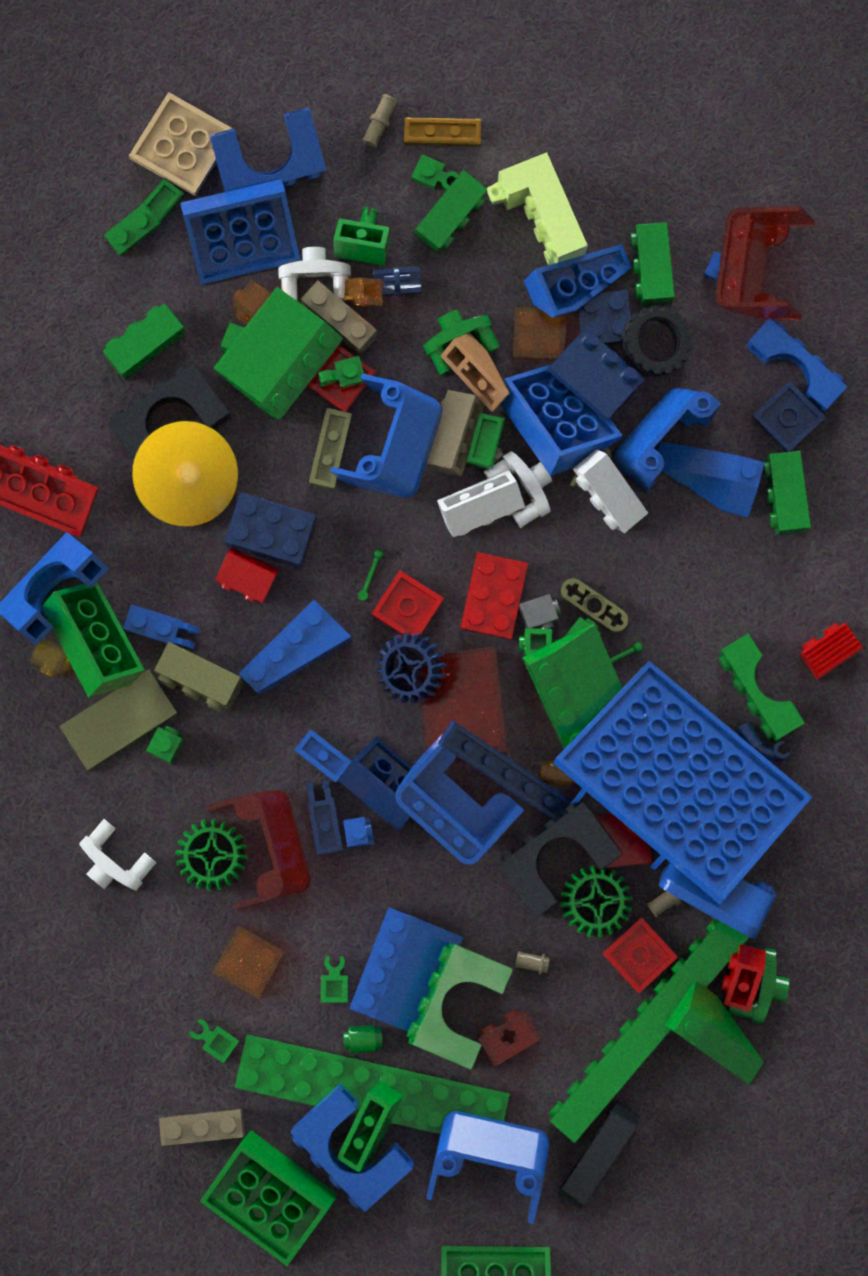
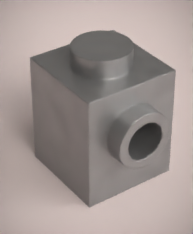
(540, 612)

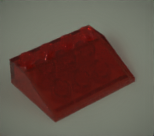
(467, 696)

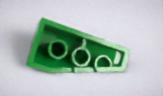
(711, 1029)

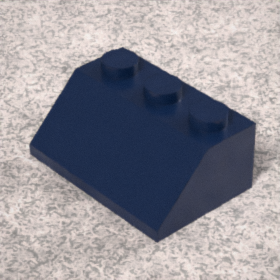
(596, 375)
(375, 778)

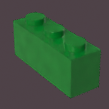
(450, 212)
(652, 264)
(143, 341)
(787, 493)
(369, 1127)

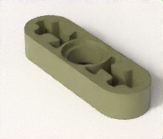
(573, 601)

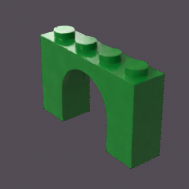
(456, 967)

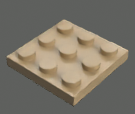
(178, 144)

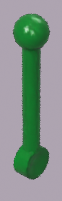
(363, 595)
(637, 647)

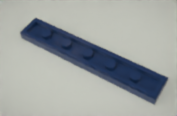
(504, 771)

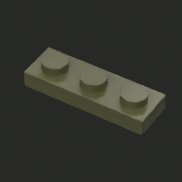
(330, 448)

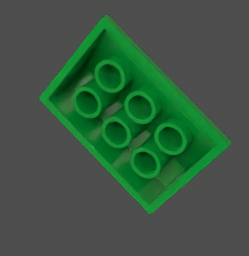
(278, 353)
(573, 681)
(268, 1198)
(495, 1261)

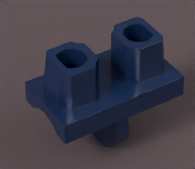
(399, 281)

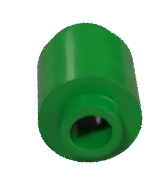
(362, 1039)

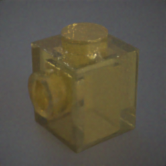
(50, 658)

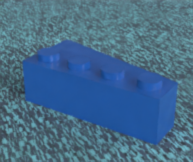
(296, 647)

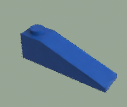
(573, 282)
(718, 477)

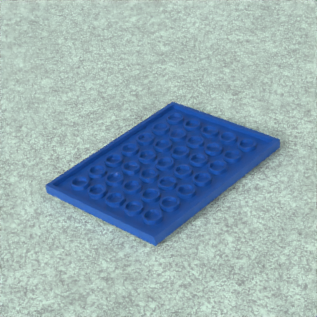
(683, 781)

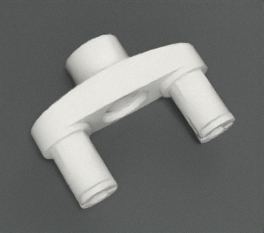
(314, 265)
(533, 481)
(105, 869)

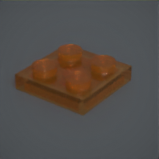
(538, 335)
(248, 962)

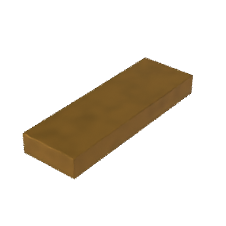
(442, 132)

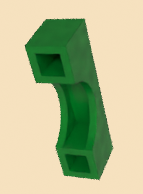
(776, 716)

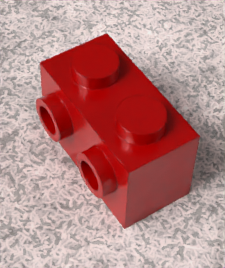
(246, 575)
(744, 978)

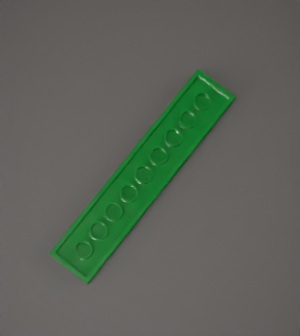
(311, 1075)

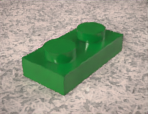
(132, 229)

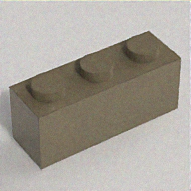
(345, 321)
(454, 433)
(201, 1127)

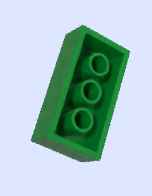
(92, 639)

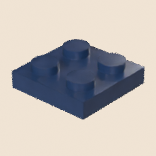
(606, 316)
(788, 417)

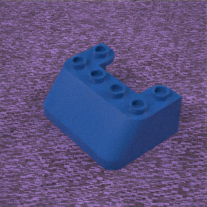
(449, 811)

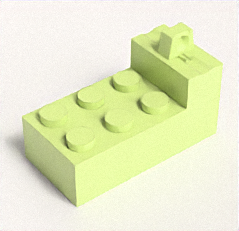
(546, 203)

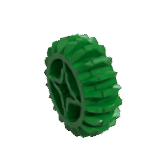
(233, 856)
(573, 904)

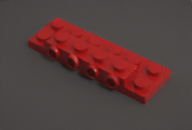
(44, 491)

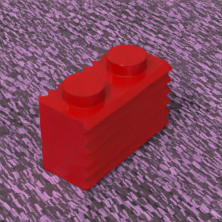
(830, 650)

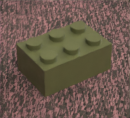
(198, 678)

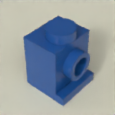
(358, 832)

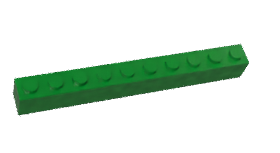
(643, 1033)

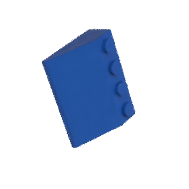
(240, 231)
(555, 420)
(400, 969)

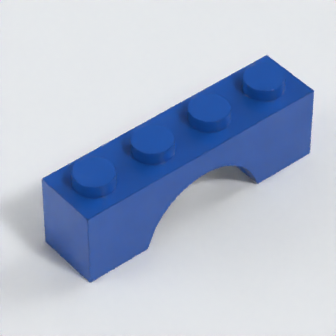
(774, 343)

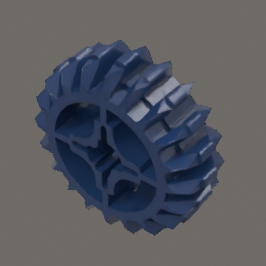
(415, 677)

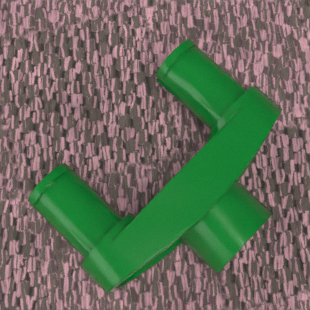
(453, 327)
(771, 988)

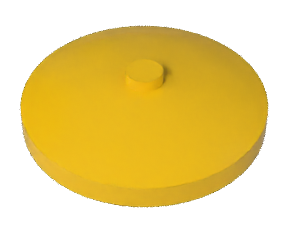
(185, 473)

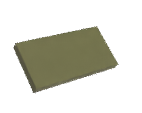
(118, 720)

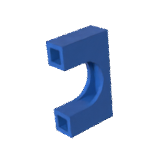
(304, 157)
(64, 560)
(314, 1135)

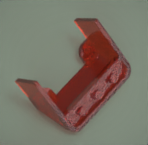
(744, 258)
(283, 841)

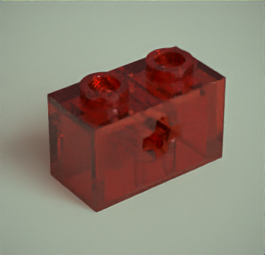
(501, 1051)

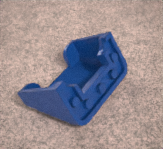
(637, 455)

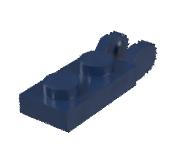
(324, 821)

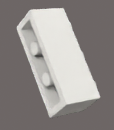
(609, 491)
(481, 504)

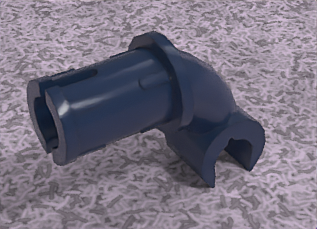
(749, 734)

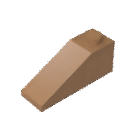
(476, 369)

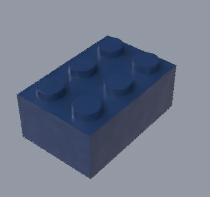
(270, 530)

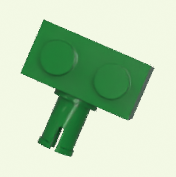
(362, 240)

